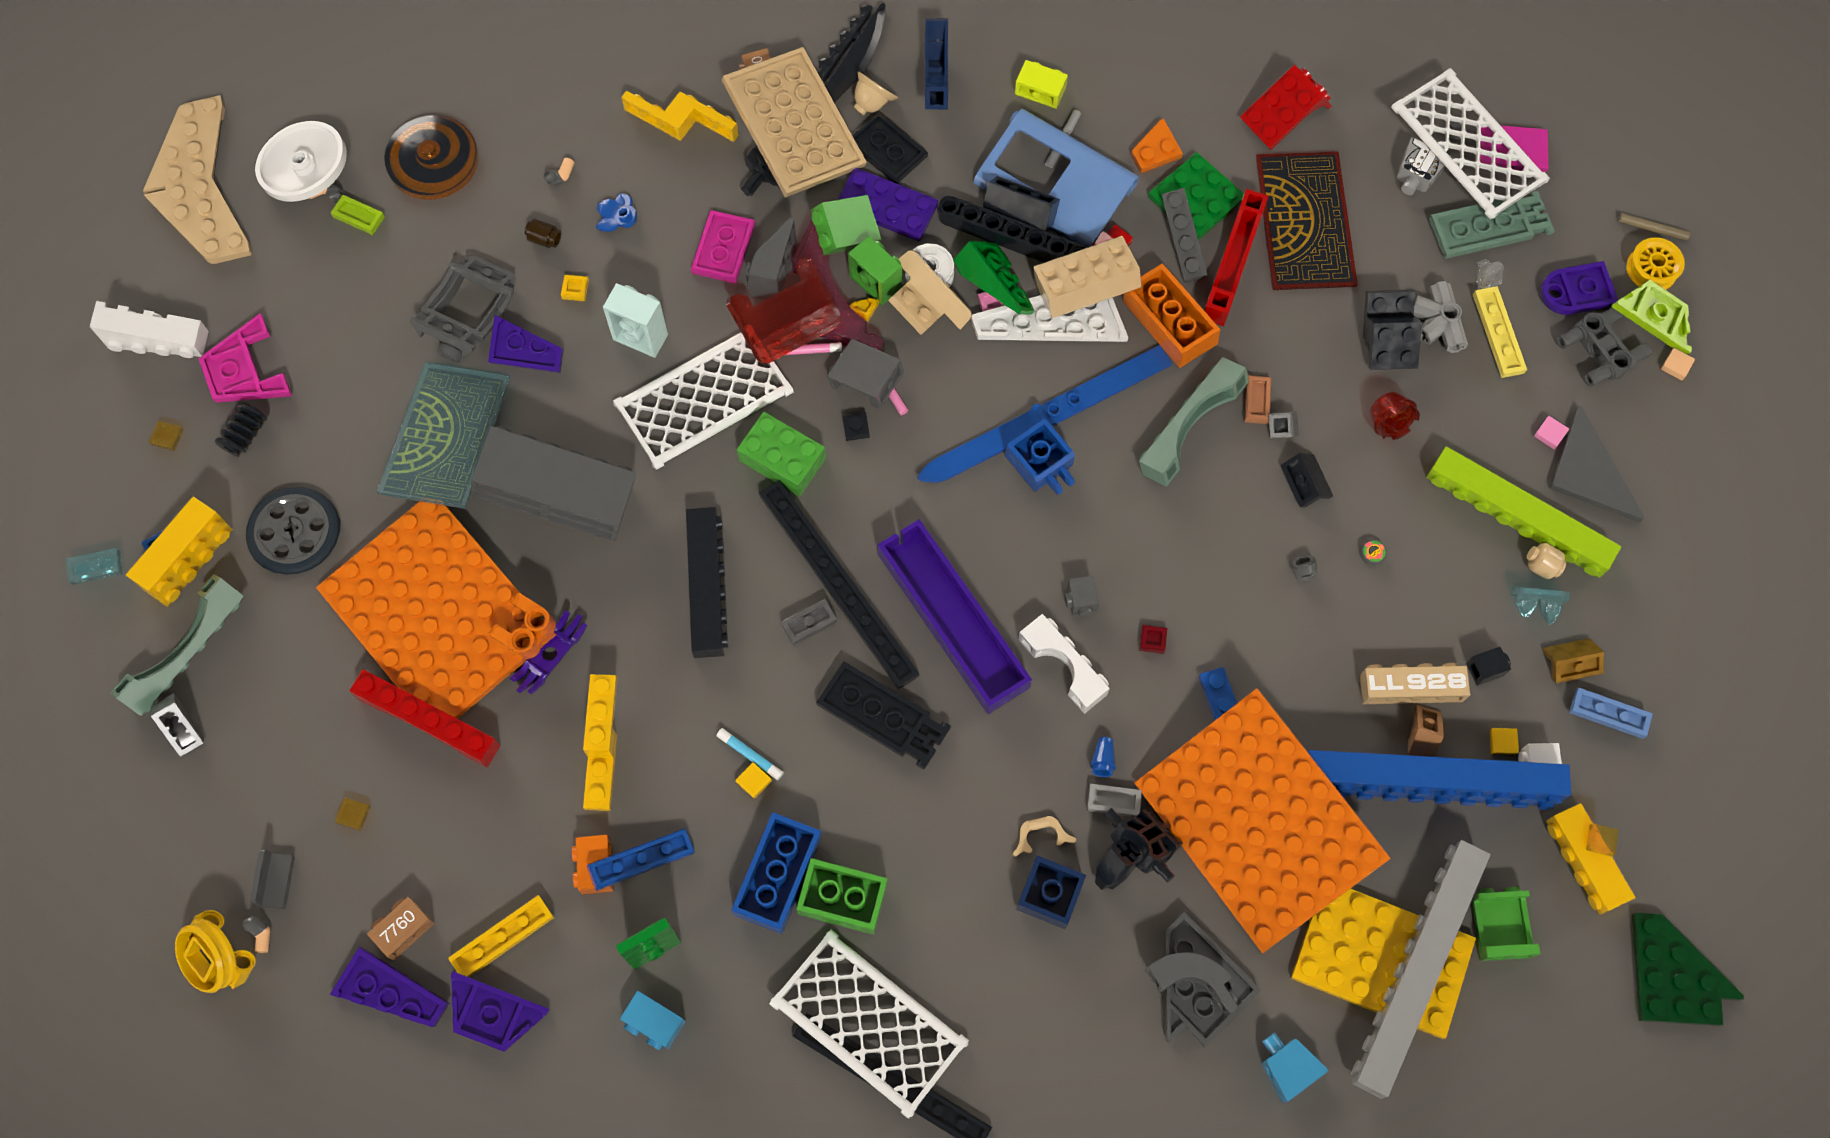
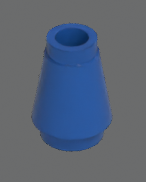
(1104, 758)

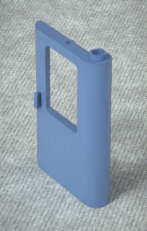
(1086, 190)

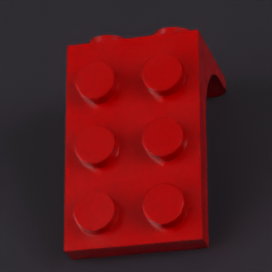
(1285, 106)

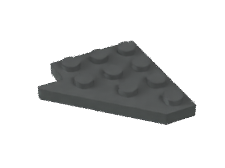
(1190, 1003)

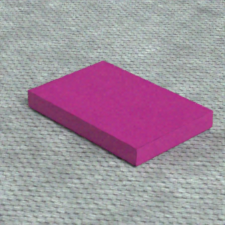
(1530, 140)
(723, 246)

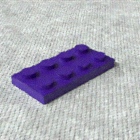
(892, 204)

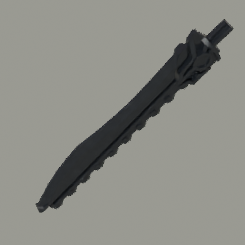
(841, 80)

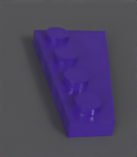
(386, 989)

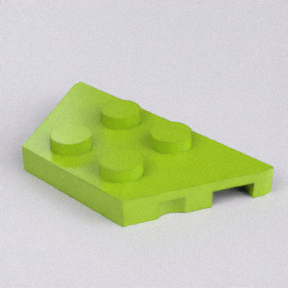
(1658, 314)

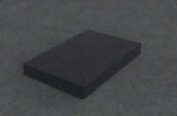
(888, 148)

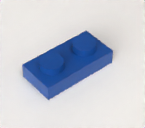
(1217, 691)

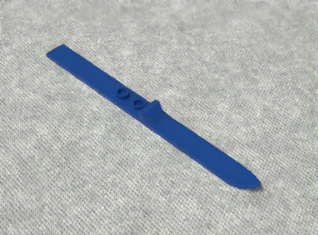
(1054, 411)

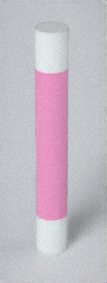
(817, 348)

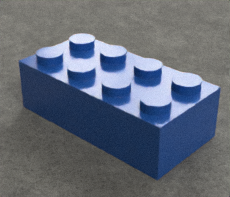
(776, 873)

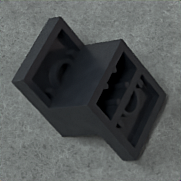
(1392, 329)

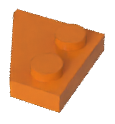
(1156, 148)

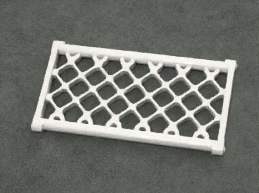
(1455, 165)
(630, 399)
(887, 985)

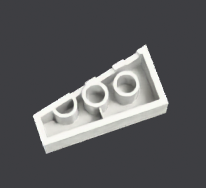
(148, 332)

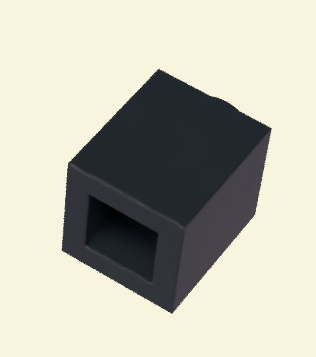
(1489, 665)

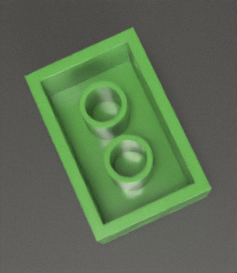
(781, 453)
(842, 896)

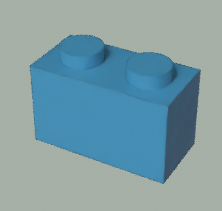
(652, 1020)

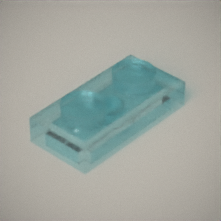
(94, 566)

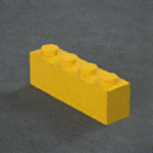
(1592, 870)

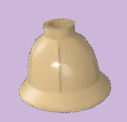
(870, 95)

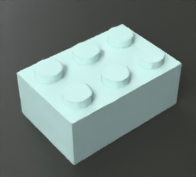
(635, 319)

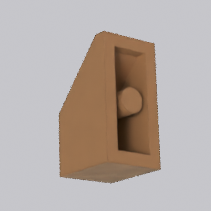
(1425, 732)

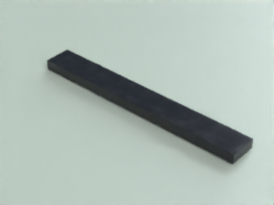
(932, 1108)

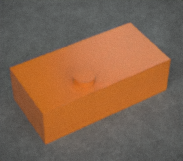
(1172, 316)

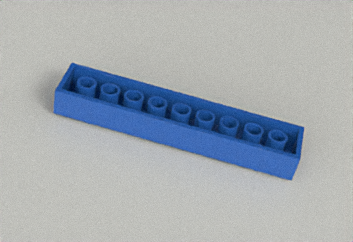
(1446, 779)

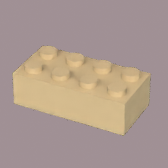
(1087, 276)

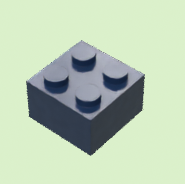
(1051, 892)

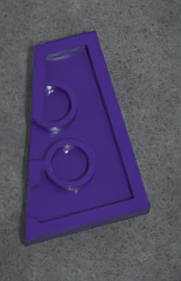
(522, 349)

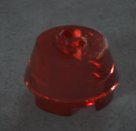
(1393, 415)

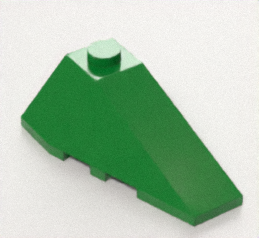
(989, 269)

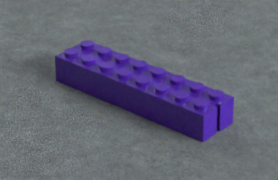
(954, 617)

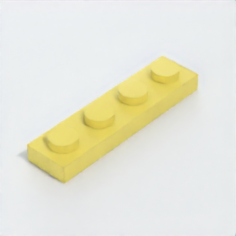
(1499, 332)

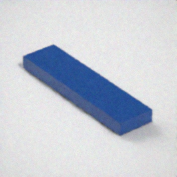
(640, 859)

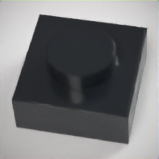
(856, 426)

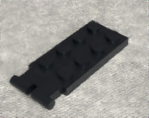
(882, 714)

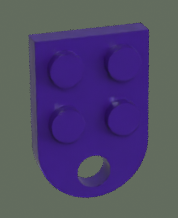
(1579, 288)

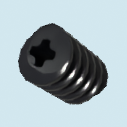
(240, 429)

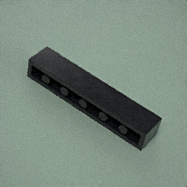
(705, 582)

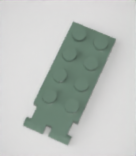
(1471, 231)

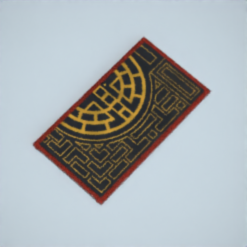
(1306, 221)

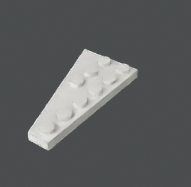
(1089, 323)

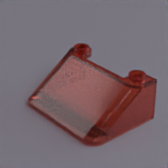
(787, 317)

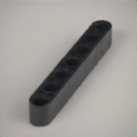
(1004, 226)

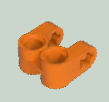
(527, 630)

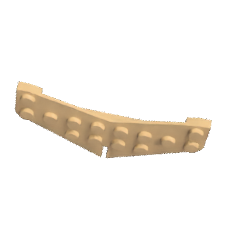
(185, 187)

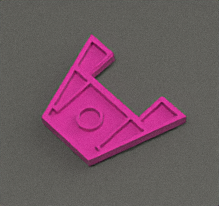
(232, 371)

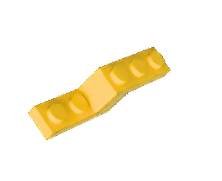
(680, 115)
(600, 742)

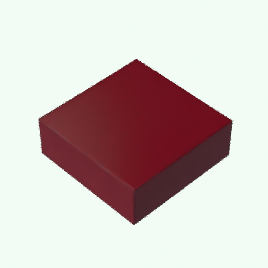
(1153, 639)

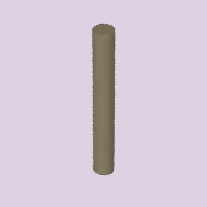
(1653, 226)

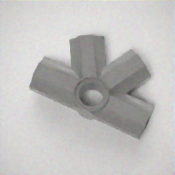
(1436, 322)

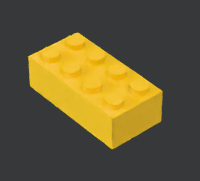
(180, 552)

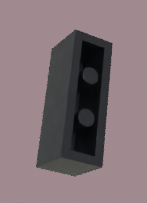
(1021, 203)

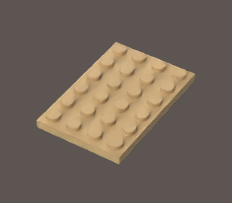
(793, 121)

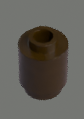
(542, 233)

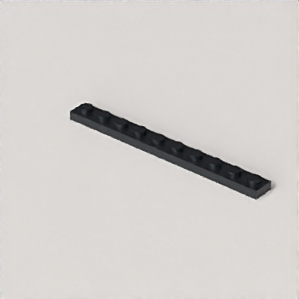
(839, 585)

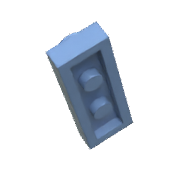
(1611, 713)

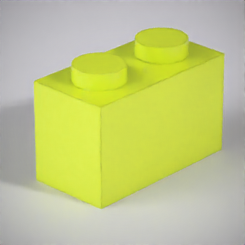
(1041, 84)

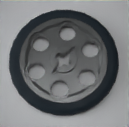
(289, 499)

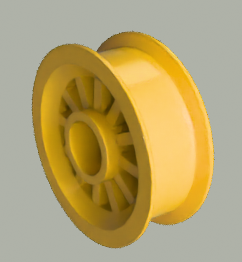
(1655, 251)

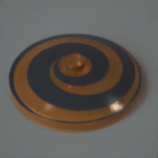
(431, 157)

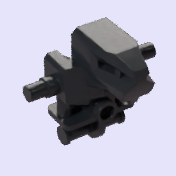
(1137, 843)

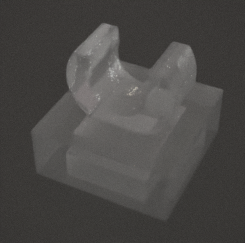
(1489, 274)

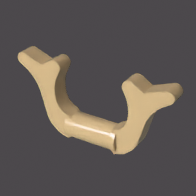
(1035, 824)

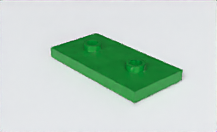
(648, 943)

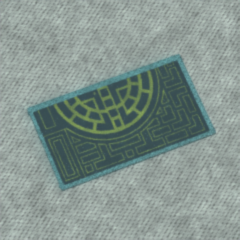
(443, 435)

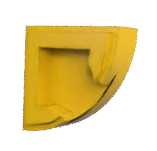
(865, 308)

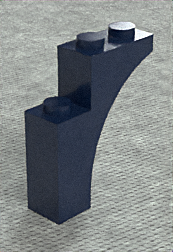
(936, 63)

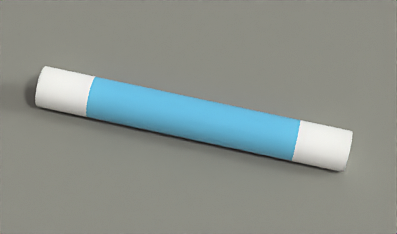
(749, 754)

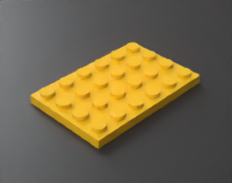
(1356, 948)

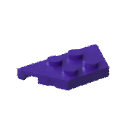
(490, 1013)

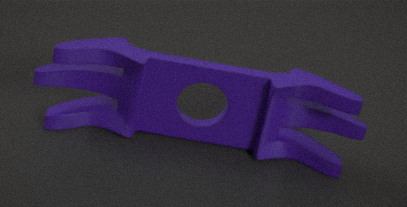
(543, 667)

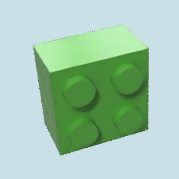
(875, 270)

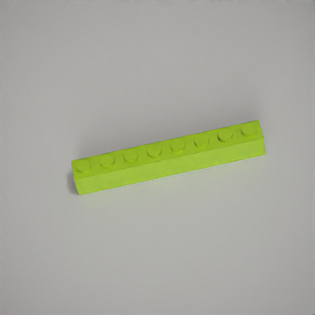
(1523, 512)

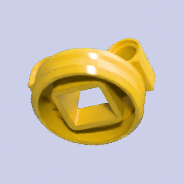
(226, 966)

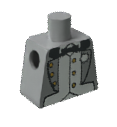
(1419, 167)

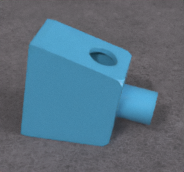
(1290, 1067)

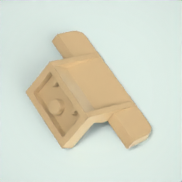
(927, 296)

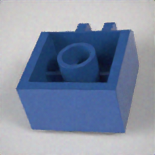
(1041, 470)

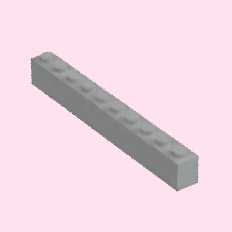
(1420, 969)

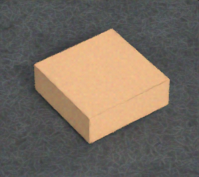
(1677, 364)

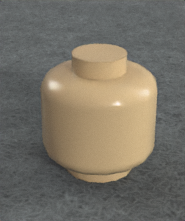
(1546, 561)

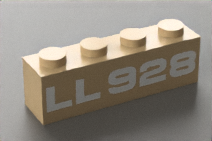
(1414, 684)

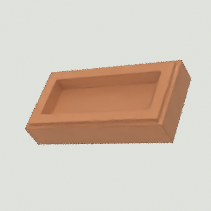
(1257, 400)

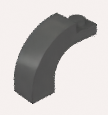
(1194, 968)

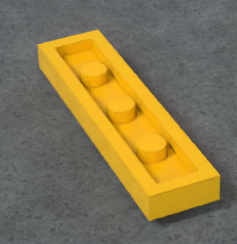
(501, 937)

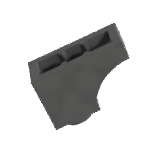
(176, 724)

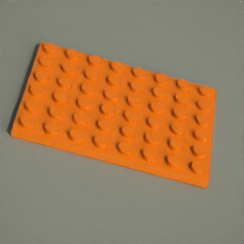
(425, 609)
(1261, 820)

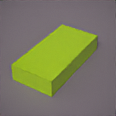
(357, 214)

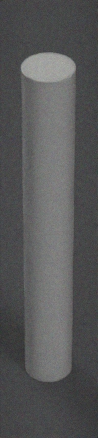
(1068, 128)

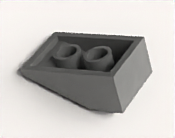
(772, 262)

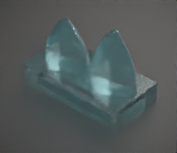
(1551, 601)

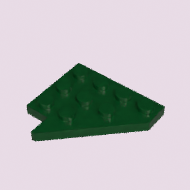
(1675, 977)

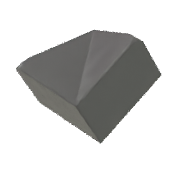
(1283, 424)

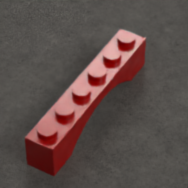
(1235, 256)
(425, 717)

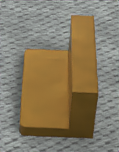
(1575, 660)

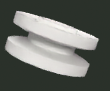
(938, 259)

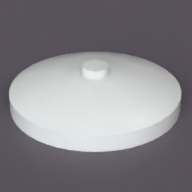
(301, 161)

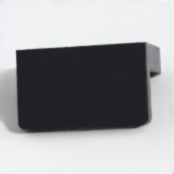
(1306, 479)

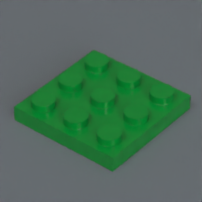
(1207, 191)

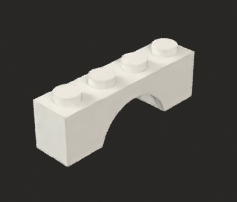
(1043, 639)

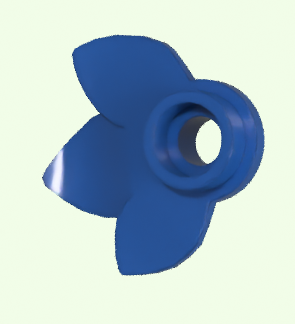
(616, 213)

